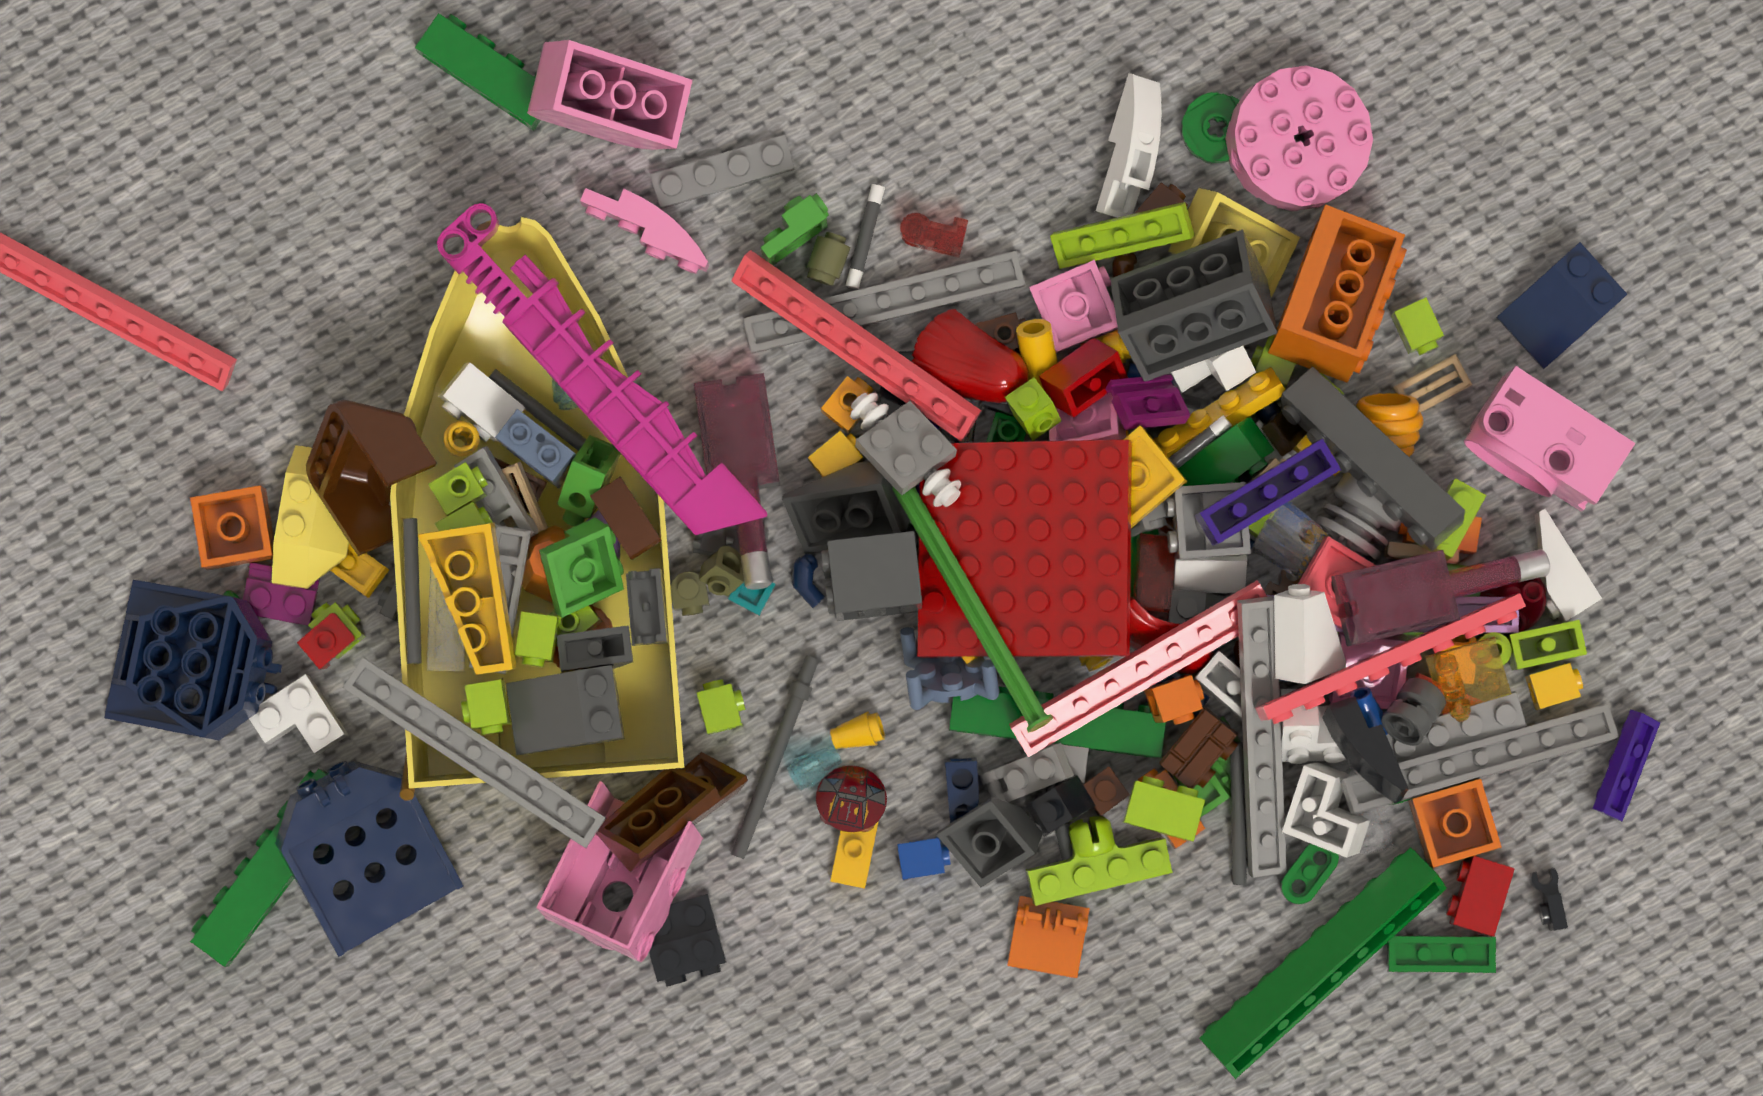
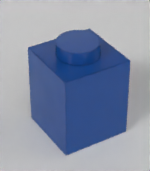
(923, 858)

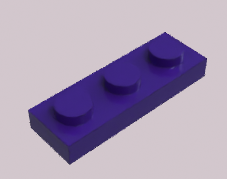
(1626, 765)

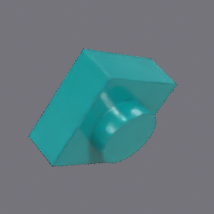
(752, 599)

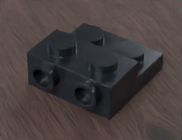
(687, 942)

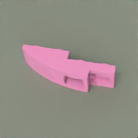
(661, 233)

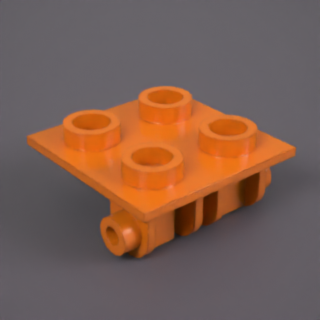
(1048, 937)

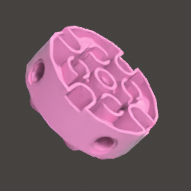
(1305, 104)

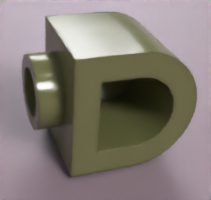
(722, 571)
(689, 594)

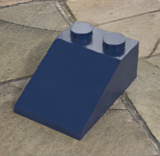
(1561, 305)

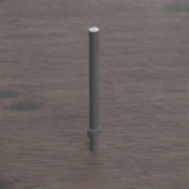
(799, 691)

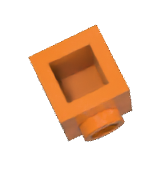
(1175, 699)

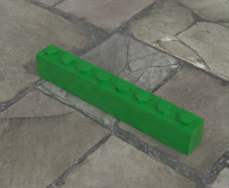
(1322, 962)

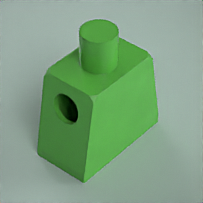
(587, 474)

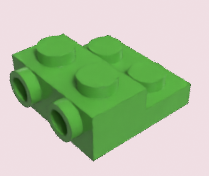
(802, 222)
(582, 567)

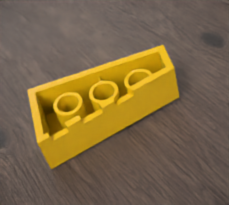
(473, 588)

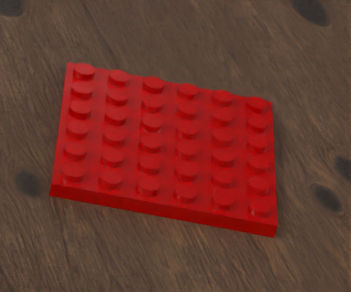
(1041, 545)

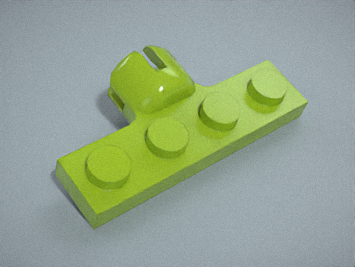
(1097, 863)

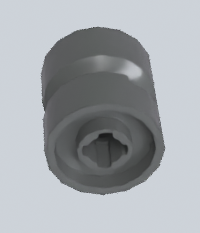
(1413, 711)

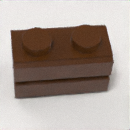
(1199, 749)

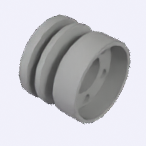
(1357, 520)

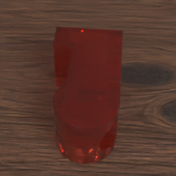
(933, 236)

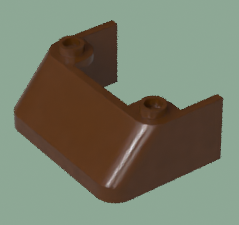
(357, 461)

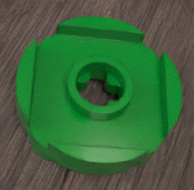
(1196, 123)

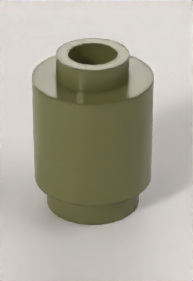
(827, 258)

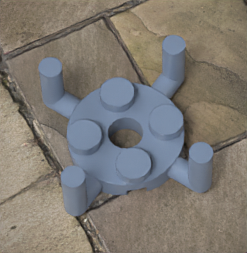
(945, 676)

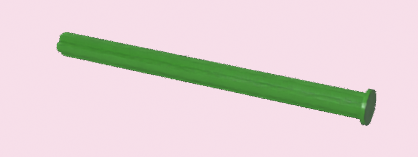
(973, 610)

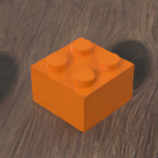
(233, 527)
(1454, 823)

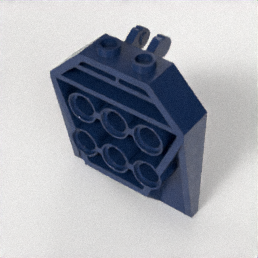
(235, 655)
(323, 813)

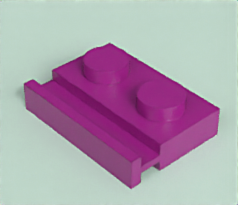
(1147, 402)
(279, 601)

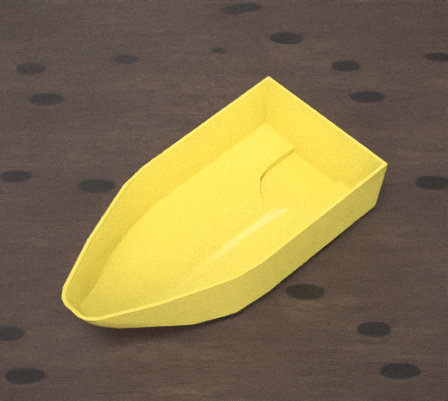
(648, 686)

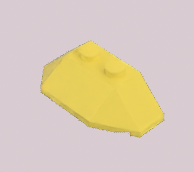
(305, 534)

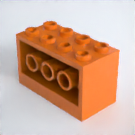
(1339, 294)

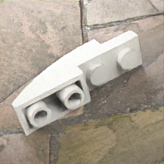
(1136, 148)

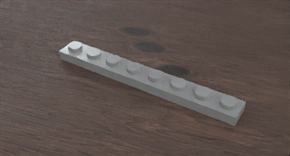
(898, 298)
(1261, 739)
(474, 752)
(1490, 756)

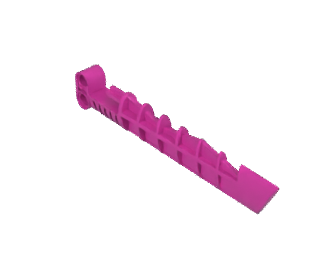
(617, 406)

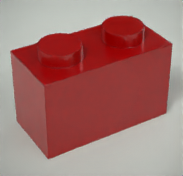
(1082, 377)
(1480, 895)

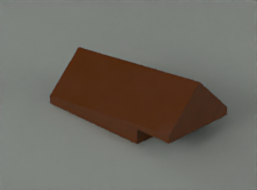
(666, 805)

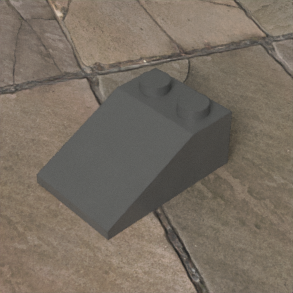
(844, 506)
(565, 710)

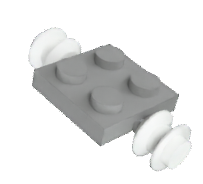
(905, 448)

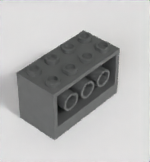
(1193, 305)
(872, 576)

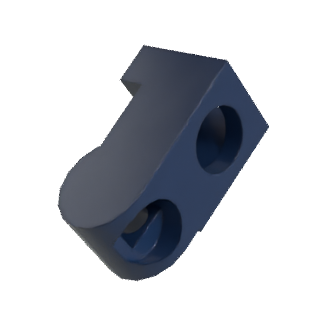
(961, 786)

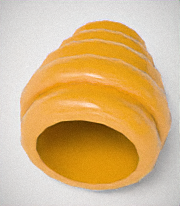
(1395, 416)

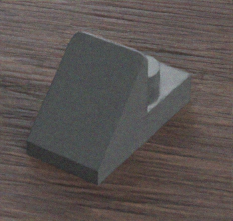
(595, 649)

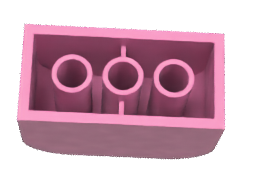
(609, 96)

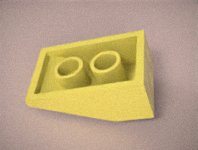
(1217, 216)

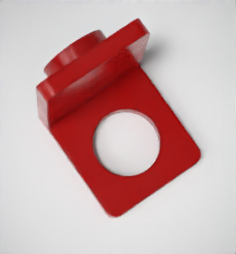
(326, 640)

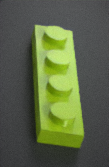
(1122, 235)

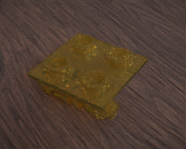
(1468, 676)

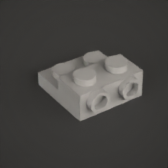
(1188, 537)

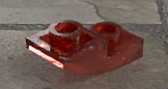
(1154, 573)

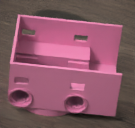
(1546, 441)
(583, 874)

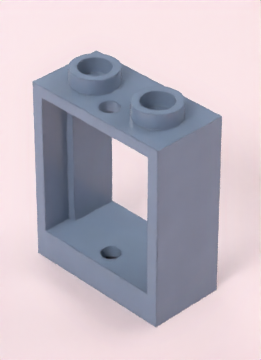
(536, 448)

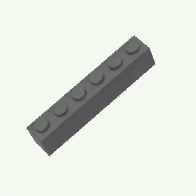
(1372, 459)

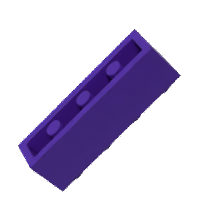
(1267, 492)

